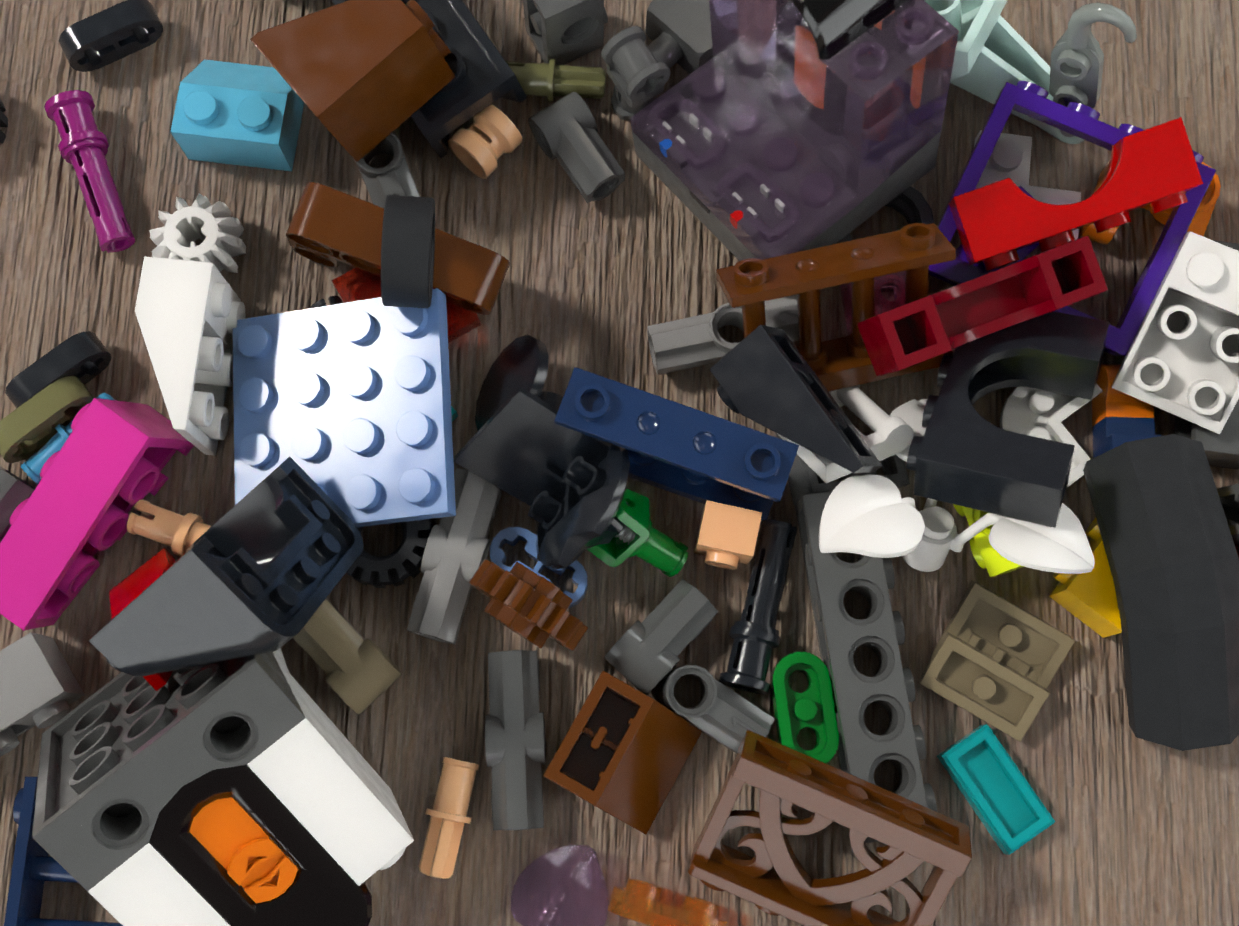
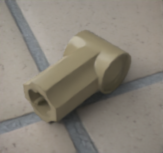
(352, 664)

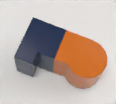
(1118, 416)

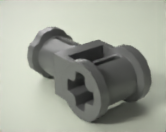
(633, 71)

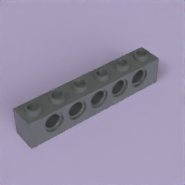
(838, 639)

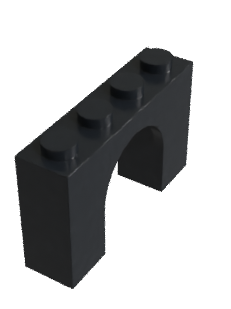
(991, 468)

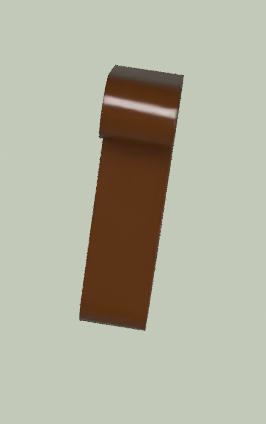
(346, 229)

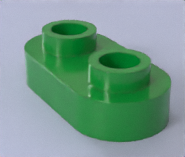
(807, 709)

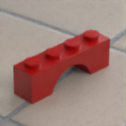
(1143, 170)

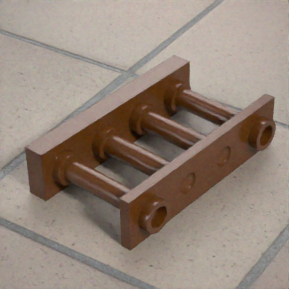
(842, 360)

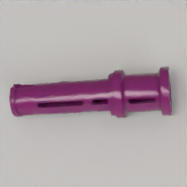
(86, 151)

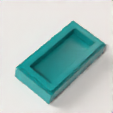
(995, 789)

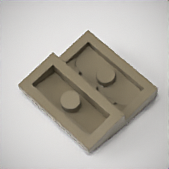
(996, 661)

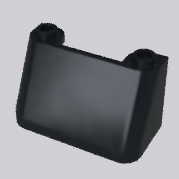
(240, 583)

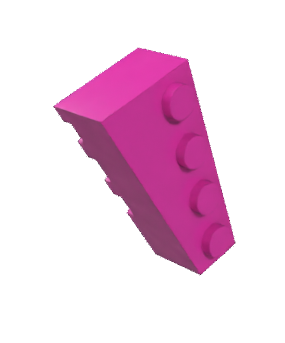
(81, 506)

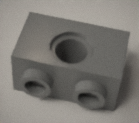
(565, 27)

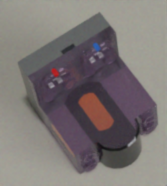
(802, 118)

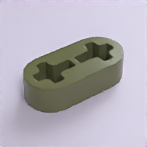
(35, 421)

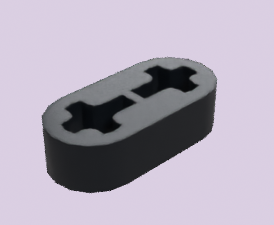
(111, 35)
(77, 356)

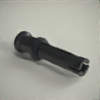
(756, 631)

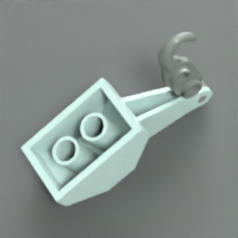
(994, 54)

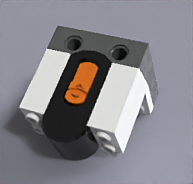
(215, 802)

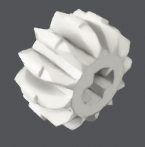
(204, 221)

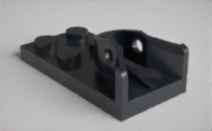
(478, 70)

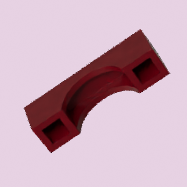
(982, 306)

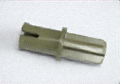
(559, 80)

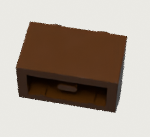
(623, 752)

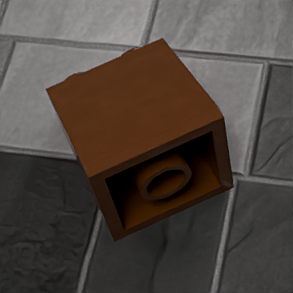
(360, 66)

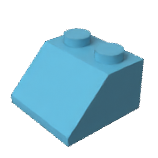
(237, 116)

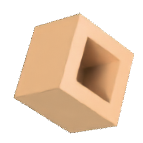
(727, 535)

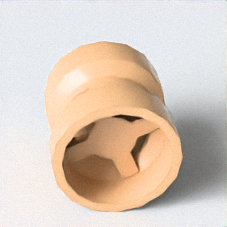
(485, 141)

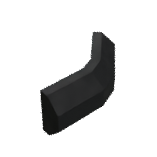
(1172, 589)

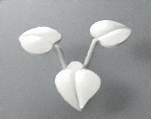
(874, 521)

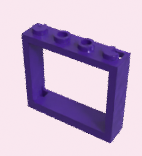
(1083, 123)

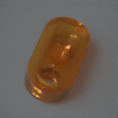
(643, 904)

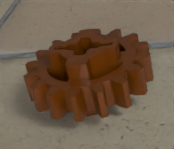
(528, 605)

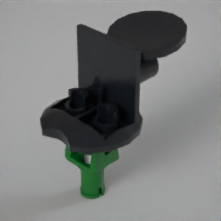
(564, 475)

